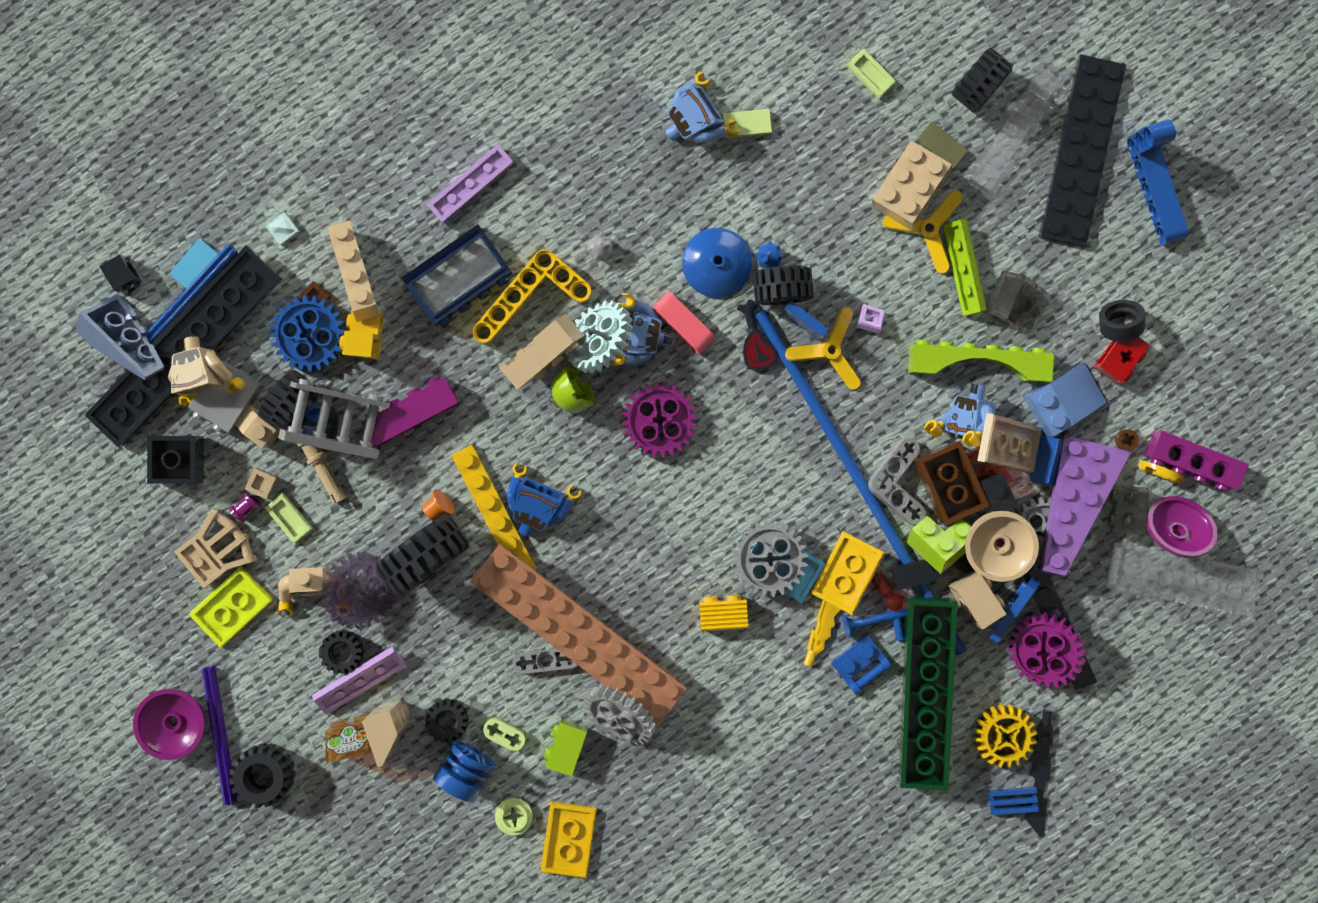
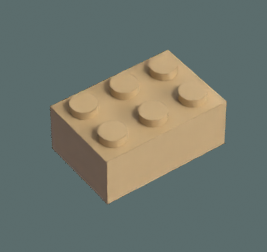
(911, 185)

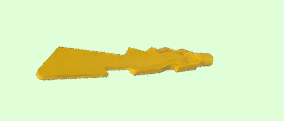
(822, 632)

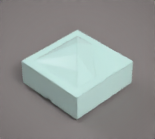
(282, 228)

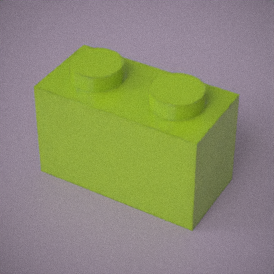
(565, 748)

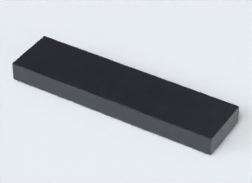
(922, 572)

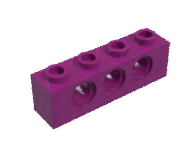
(1231, 470)

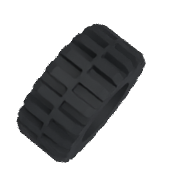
(422, 555)

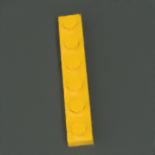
(490, 503)

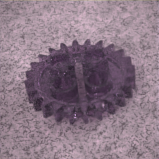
(344, 607)

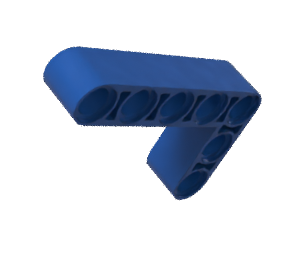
(1156, 180)

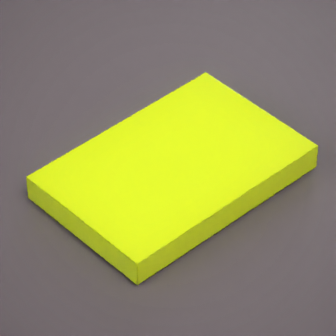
(231, 607)

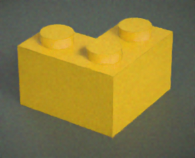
(363, 338)

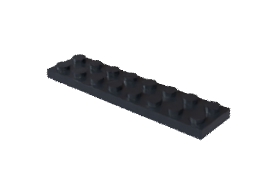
(1082, 150)

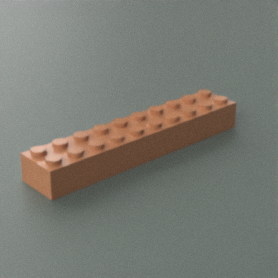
(576, 632)

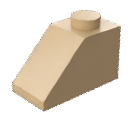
(256, 429)

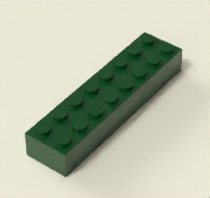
(927, 693)

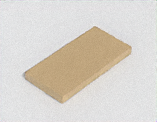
(1009, 443)

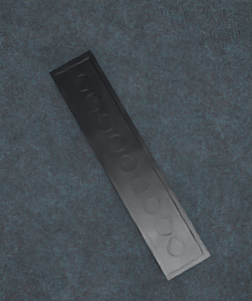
(211, 318)

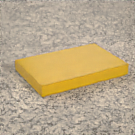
(848, 573)
(568, 839)

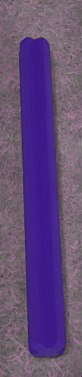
(218, 733)

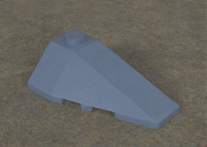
(116, 333)

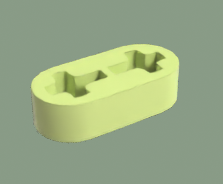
(508, 729)

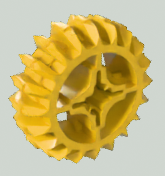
(997, 742)

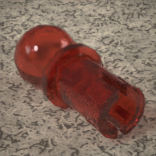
(893, 601)

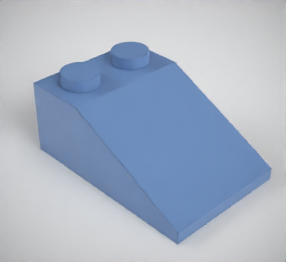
(1065, 400)

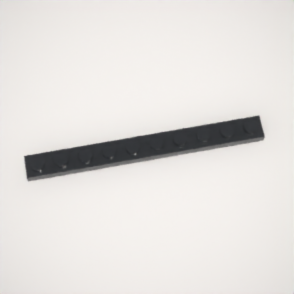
(1045, 595)

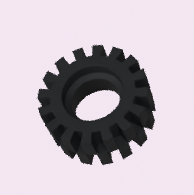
(328, 657)
(441, 733)

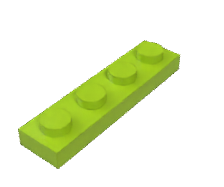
(964, 267)

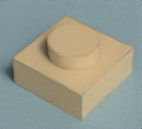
(261, 483)

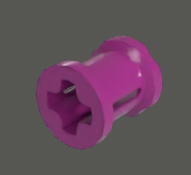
(245, 507)

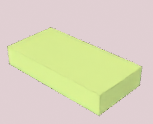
(871, 73)
(749, 122)
(289, 518)

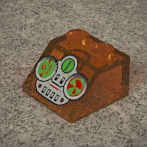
(346, 739)

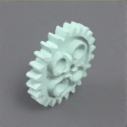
(604, 321)

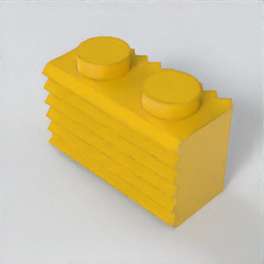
(724, 613)

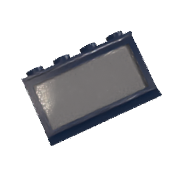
(457, 276)

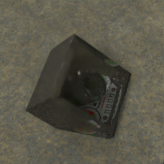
(1015, 301)

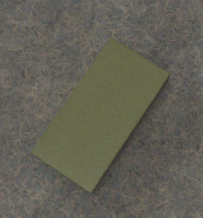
(941, 144)

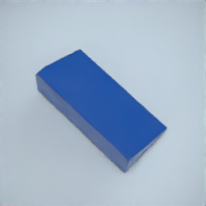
(1047, 460)

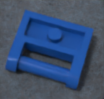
(858, 657)

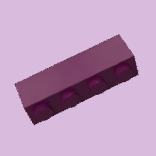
(413, 410)

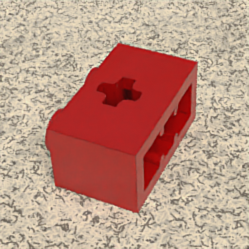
(1110, 361)

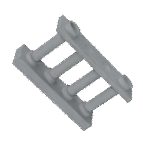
(341, 442)

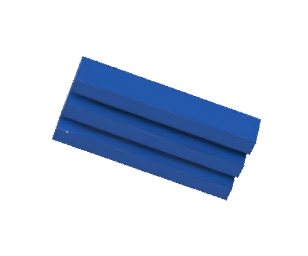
(1013, 809)

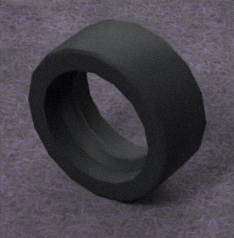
(1122, 332)

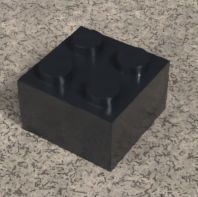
(175, 459)

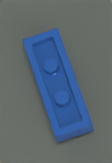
(1013, 608)

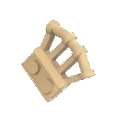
(203, 559)

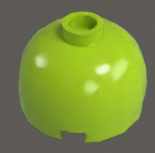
(570, 392)

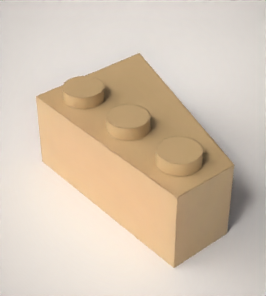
(542, 352)

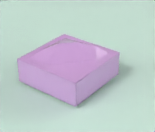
(871, 318)

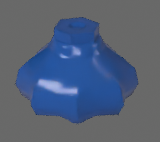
(769, 255)

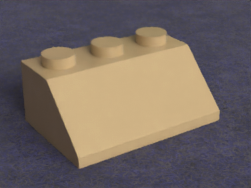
(385, 728)

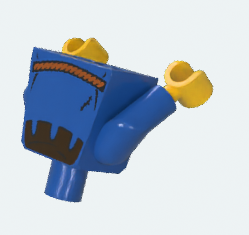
(536, 503)

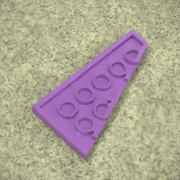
(1079, 491)

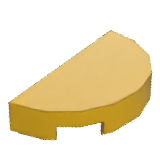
(1161, 472)

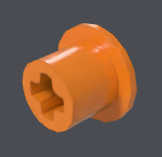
(438, 505)

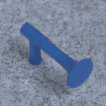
(852, 624)

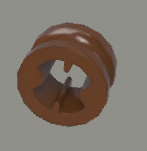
(1135, 439)

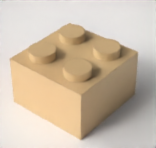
(977, 599)

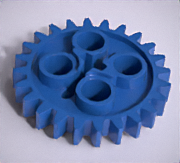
(292, 346)

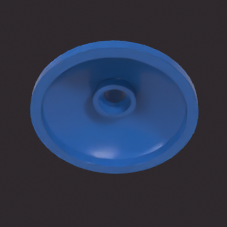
(714, 279)

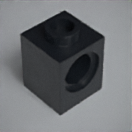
(120, 274)

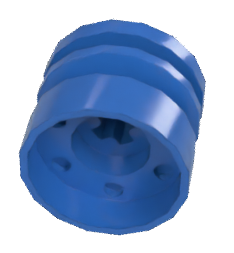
(464, 771)

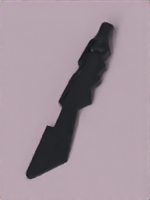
(1041, 771)

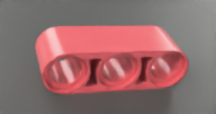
(684, 322)

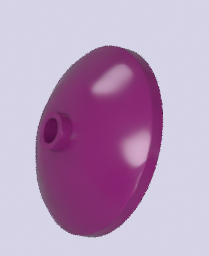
(1181, 527)
(154, 726)

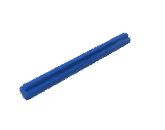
(191, 292)

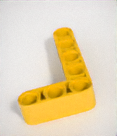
(527, 291)

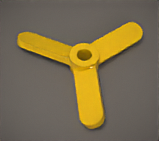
(932, 239)
(820, 351)

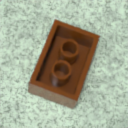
(950, 483)

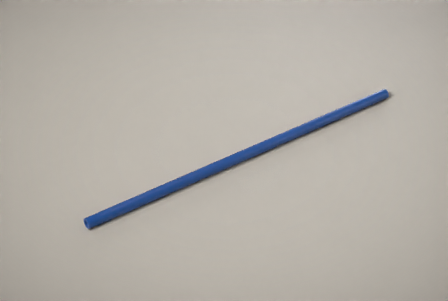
(844, 454)

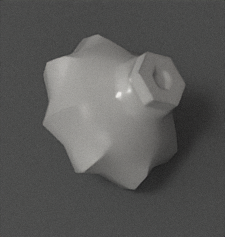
(600, 248)

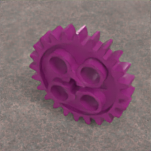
(681, 418)
(1068, 651)

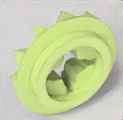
(506, 824)

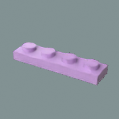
(470, 183)
(359, 680)

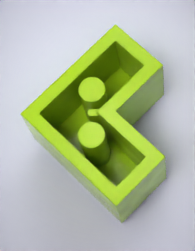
(939, 546)

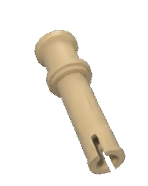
(317, 459)

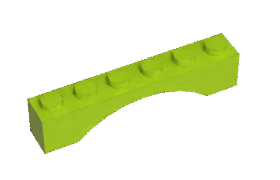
(1028, 366)

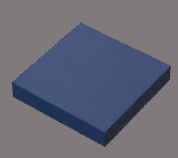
(804, 320)

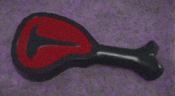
(756, 351)

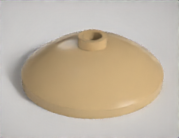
(1012, 557)

